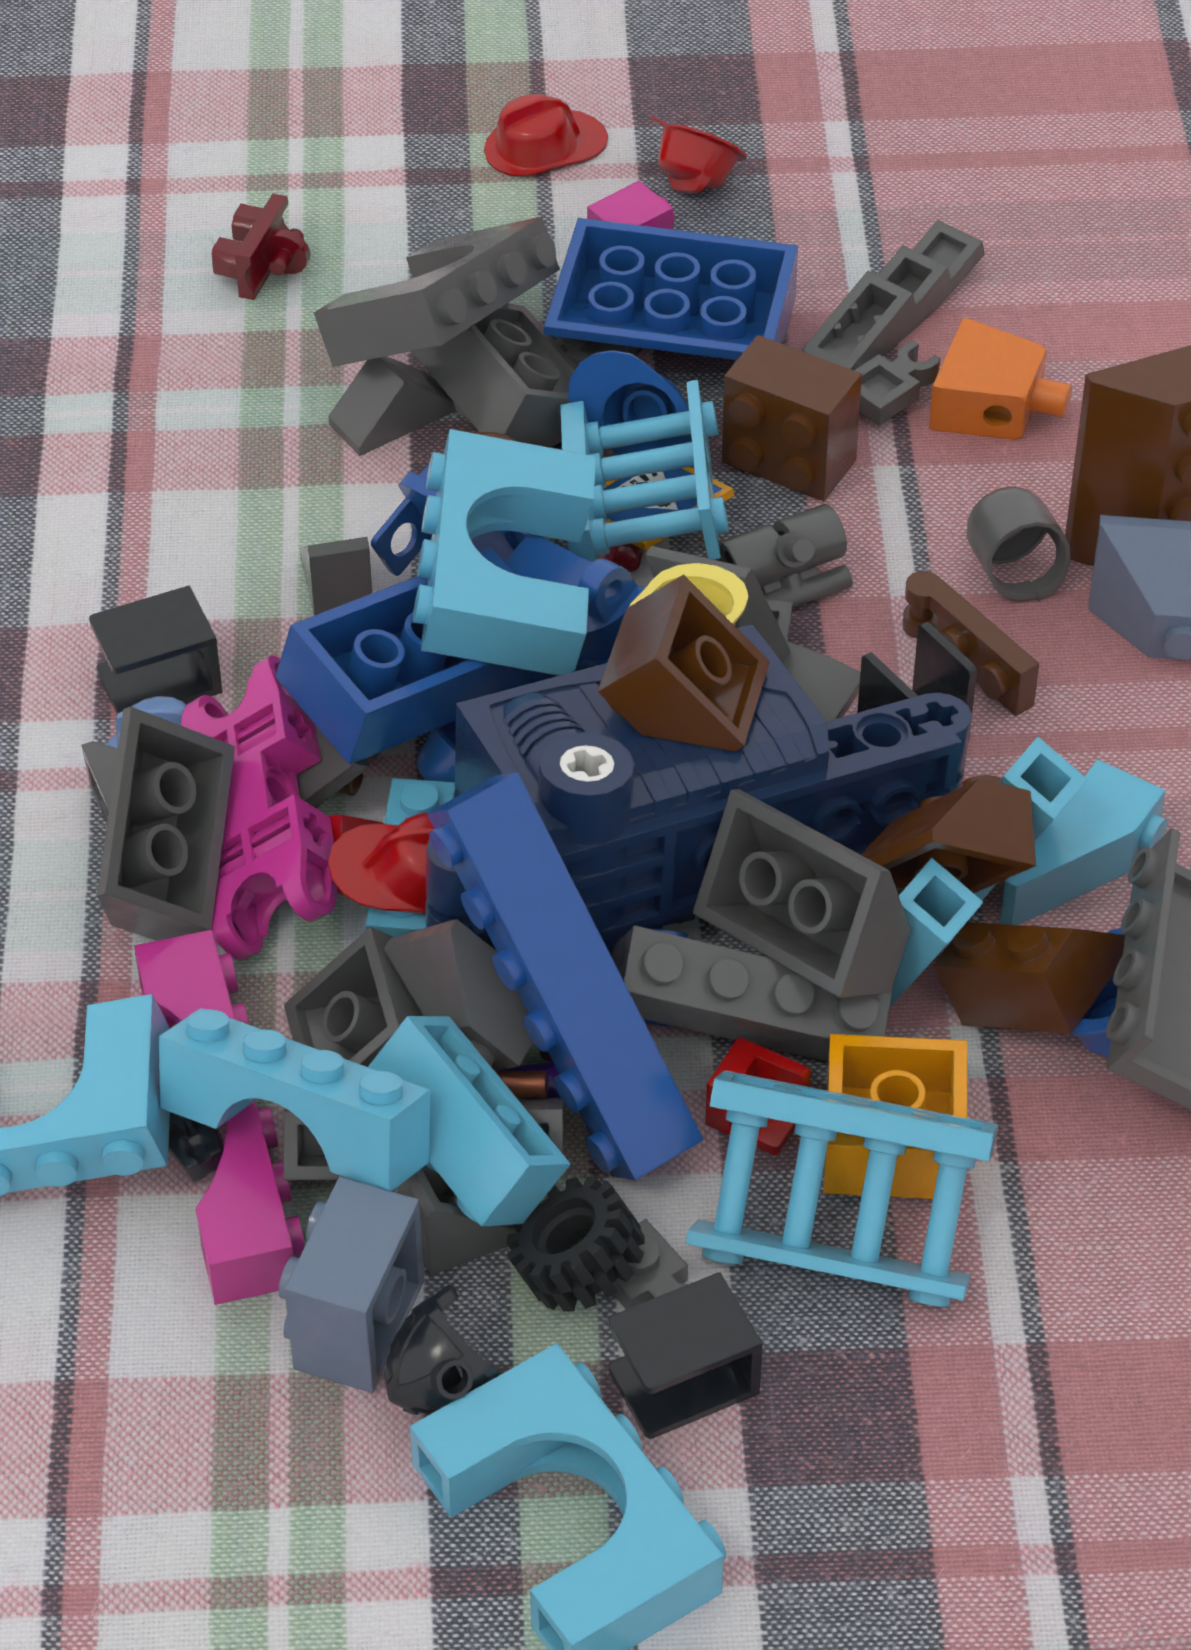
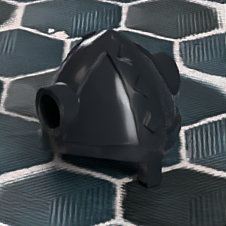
(431, 1361)

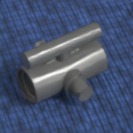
(788, 554)

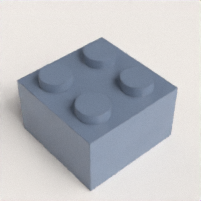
(353, 1283)

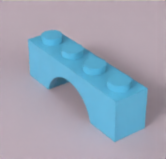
(363, 1118)

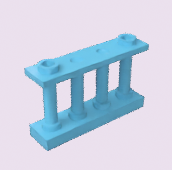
(592, 440)
(887, 1132)

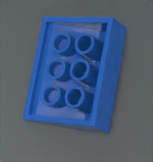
(672, 289)

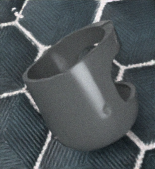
(1010, 526)

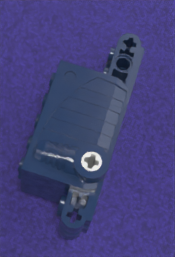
(645, 810)

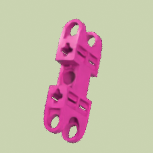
(271, 837)

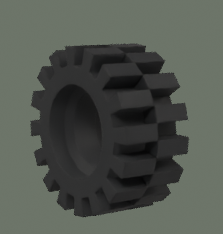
(591, 1265)

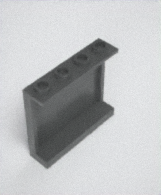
(1154, 976)

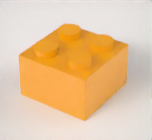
(901, 1072)

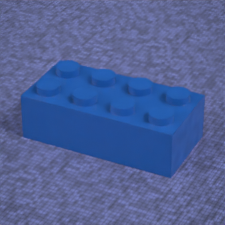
(368, 680)

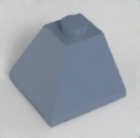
(1145, 583)

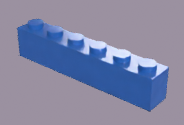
(563, 977)

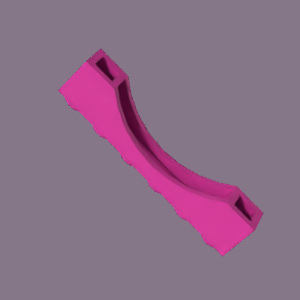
(242, 1211)

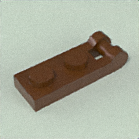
(1002, 666)

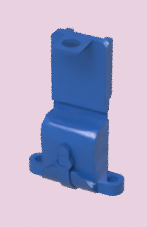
(528, 556)

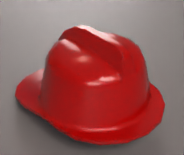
(541, 135)
(695, 158)
(383, 864)

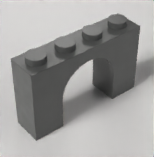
(451, 289)

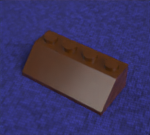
(1132, 447)

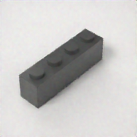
(739, 995)

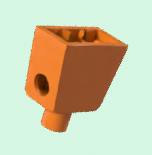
(993, 384)

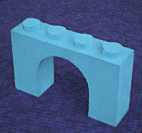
(469, 602)
(939, 903)
(110, 1116)
(554, 1420)

